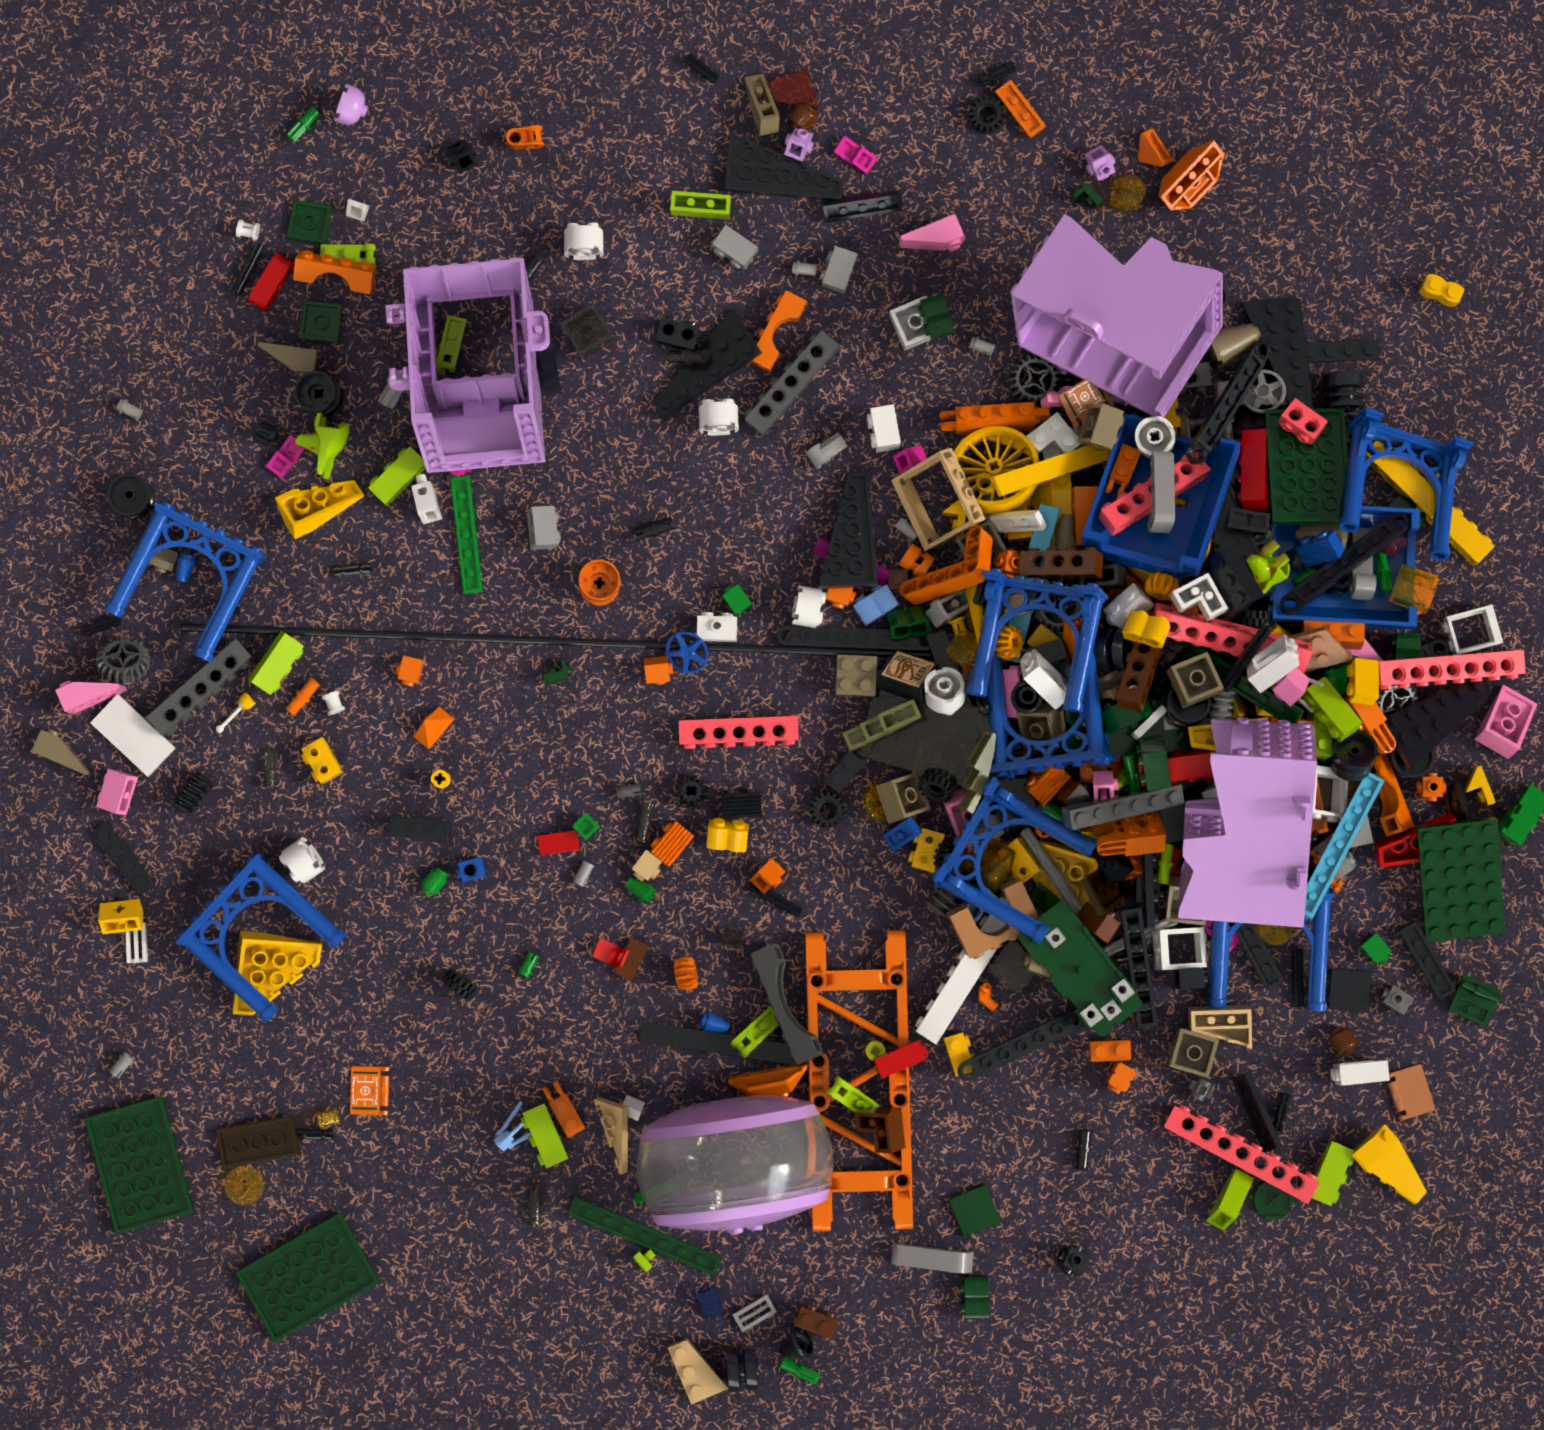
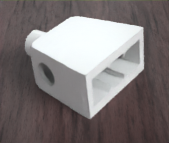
(426, 500)

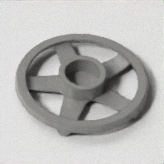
(1264, 392)

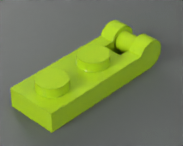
(350, 251)
(451, 343)
(756, 1032)
(850, 1096)

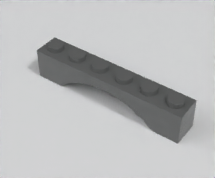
(1098, 812)
(771, 965)

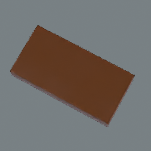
(635, 956)

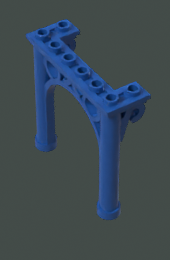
(1447, 457)
(231, 593)
(995, 595)
(1095, 741)
(1029, 816)
(1317, 960)
(220, 965)

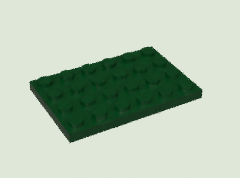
(1306, 479)
(1460, 879)
(139, 1165)
(308, 1277)

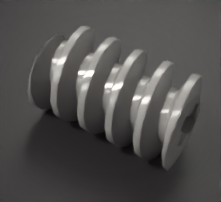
(1222, 705)

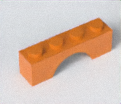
(357, 274)
(789, 309)
(1395, 814)

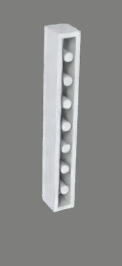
(957, 987)

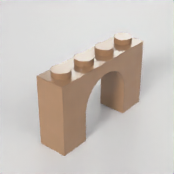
(976, 941)

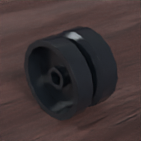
(119, 494)
(1111, 650)
(1186, 716)
(1353, 756)
(1419, 770)
(742, 1368)

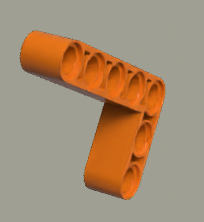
(956, 576)

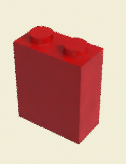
(900, 1058)

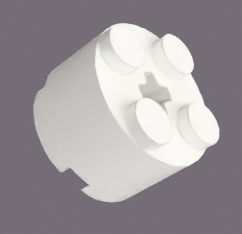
(583, 241)
(718, 417)
(1154, 426)
(807, 606)
(944, 690)
(302, 861)

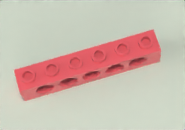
(1116, 522)
(688, 727)

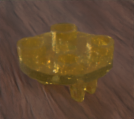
(1121, 197)
(963, 649)
(873, 804)
(1278, 936)
(254, 1185)

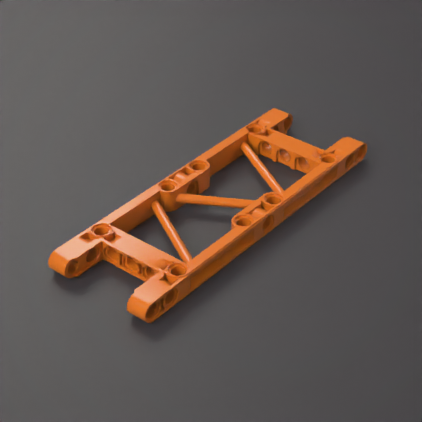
(898, 1082)

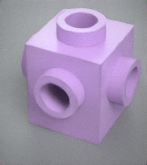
(798, 144)
(1100, 163)

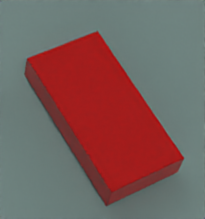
(558, 842)

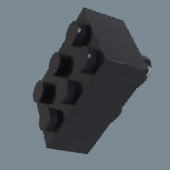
(1232, 581)

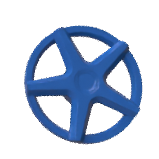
(686, 652)

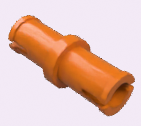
(303, 696)

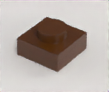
(897, 578)

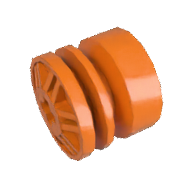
(589, 577)

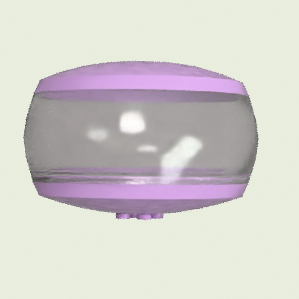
(735, 1163)

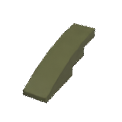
(882, 725)
(980, 766)

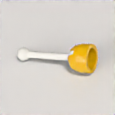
(245, 702)

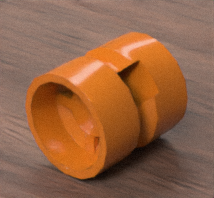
(911, 556)

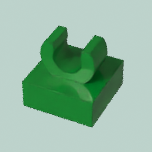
(586, 826)

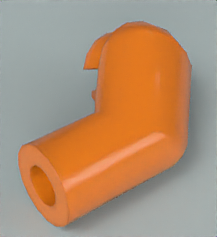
(984, 996)

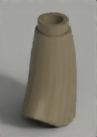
(1065, 533)

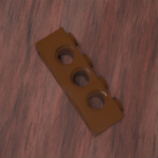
(1090, 567)
(1135, 698)

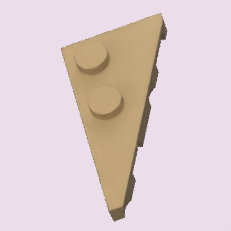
(616, 1130)

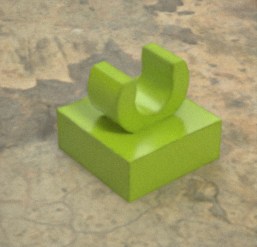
(643, 1260)

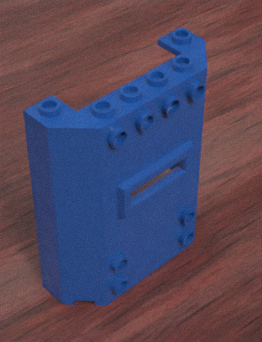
(1187, 543)
(1340, 608)

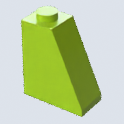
(1230, 1199)

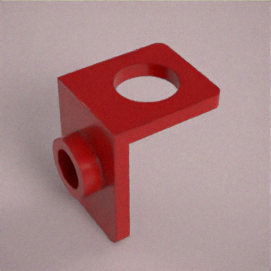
(610, 953)

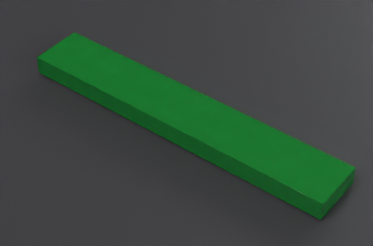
(466, 534)

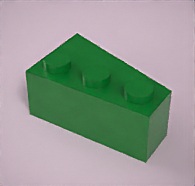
(1522, 816)

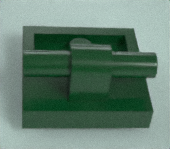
(1474, 1000)

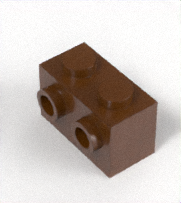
(816, 1321)

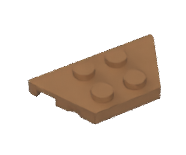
(1325, 648)

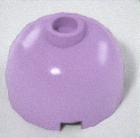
(351, 106)

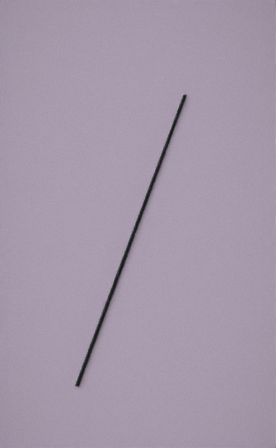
(549, 641)

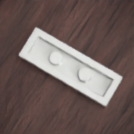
(1018, 521)

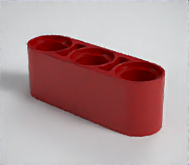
(270, 281)

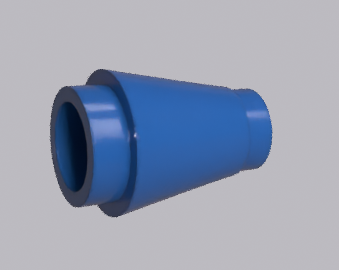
(185, 565)
(712, 1023)

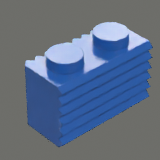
(1319, 548)

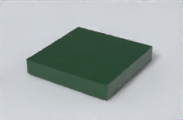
(309, 222)
(321, 322)
(974, 1210)

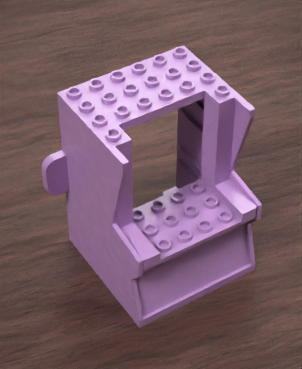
(1119, 325)
(469, 418)
(1252, 841)

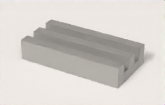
(748, 1307)

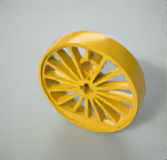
(1013, 440)

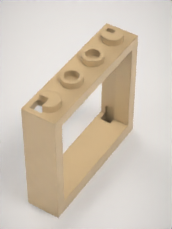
(916, 510)

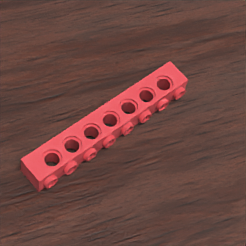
(1222, 630)
(1513, 665)
(1302, 1193)

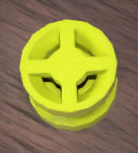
(873, 1049)

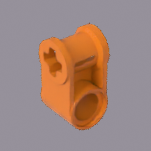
(527, 139)

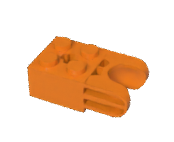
(1374, 725)
(1131, 835)

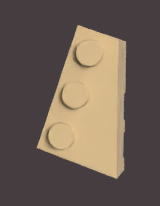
(1226, 1023)
(695, 1372)

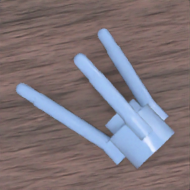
(505, 1139)

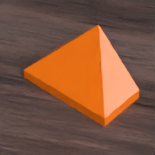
(1152, 150)
(433, 727)

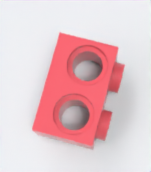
(1306, 417)

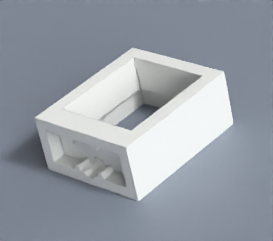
(1491, 626)
(1273, 663)
(1044, 678)
(1339, 796)
(1161, 949)
(1360, 1072)

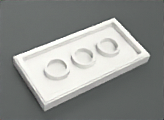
(132, 735)

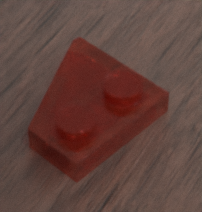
(793, 89)

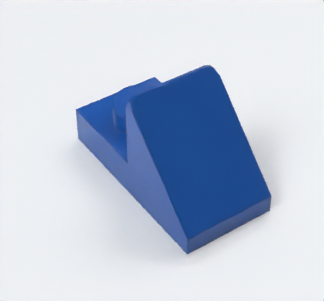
(902, 833)

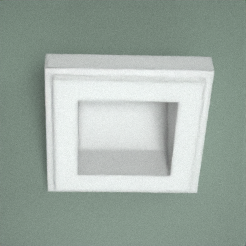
(356, 210)
(634, 1107)

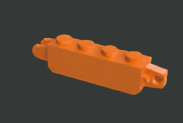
(1013, 415)

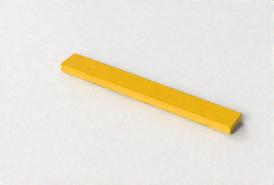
(1049, 469)

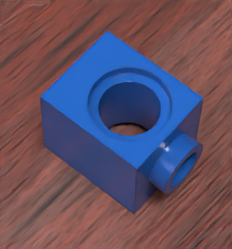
(480, 869)

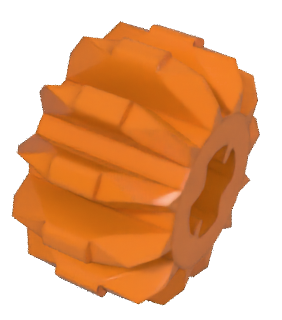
(685, 973)

